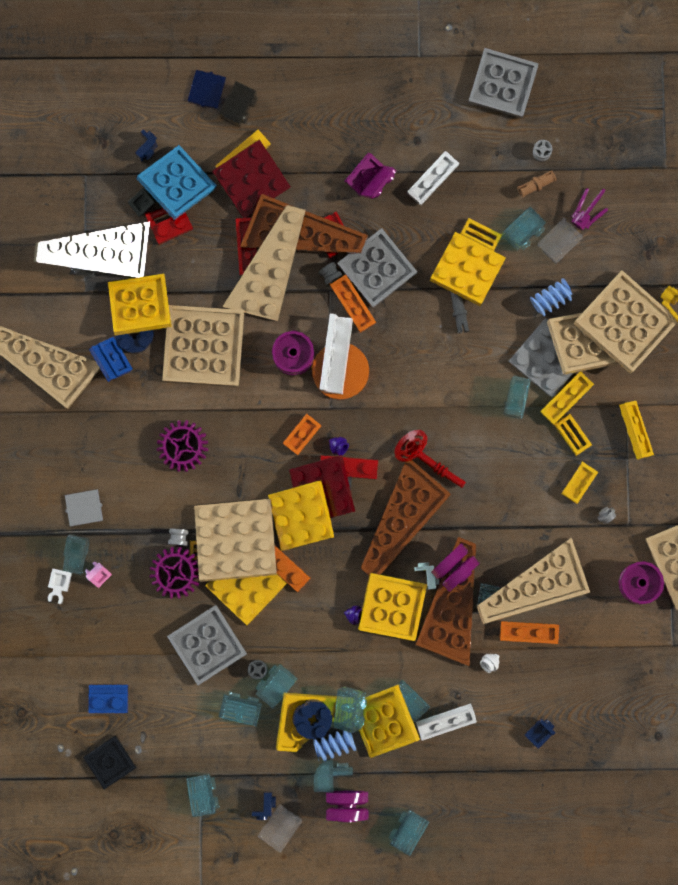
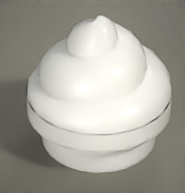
(490, 662)

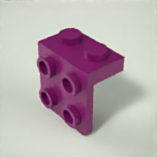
(370, 177)

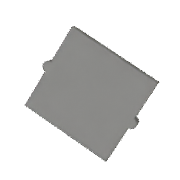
(84, 507)

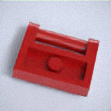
(168, 228)

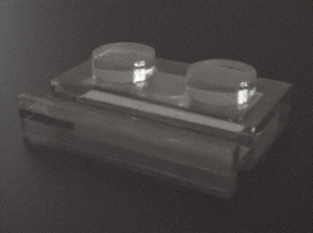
(560, 241)
(280, 828)

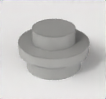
(606, 515)

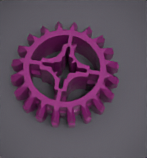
(178, 454)
(180, 564)

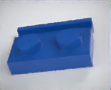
(110, 359)
(108, 698)

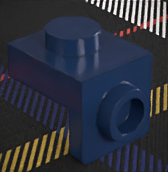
(147, 149)
(540, 732)
(269, 803)

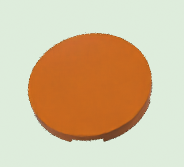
(356, 373)

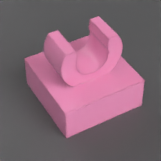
(98, 574)

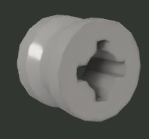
(542, 146)
(178, 537)

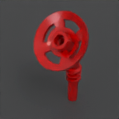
(416, 451)

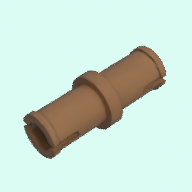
(536, 183)

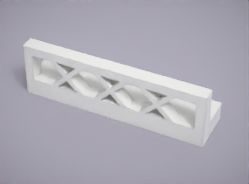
(336, 354)

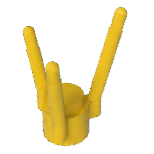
(670, 296)

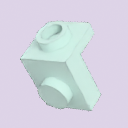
(431, 580)

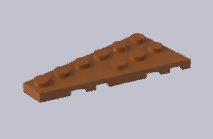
(315, 235)
(408, 510)
(450, 616)

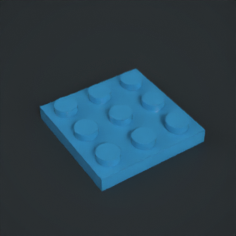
(176, 182)

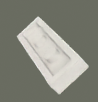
(433, 178)
(446, 722)

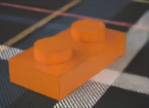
(302, 434)

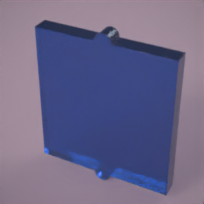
(206, 89)

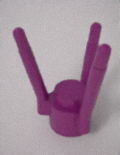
(581, 219)

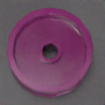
(288, 343)
(455, 567)
(633, 591)
(347, 807)

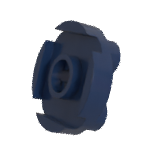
(135, 345)
(307, 710)

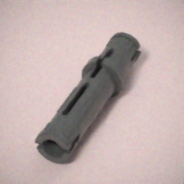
(459, 313)

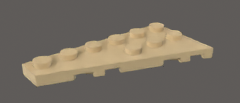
(266, 277)
(50, 367)
(545, 583)

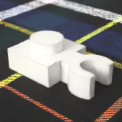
(59, 582)

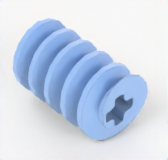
(551, 297)
(332, 745)

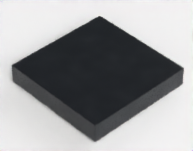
(110, 762)

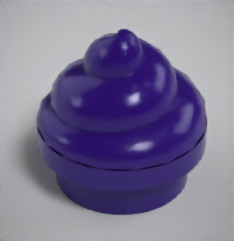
(338, 445)
(353, 614)

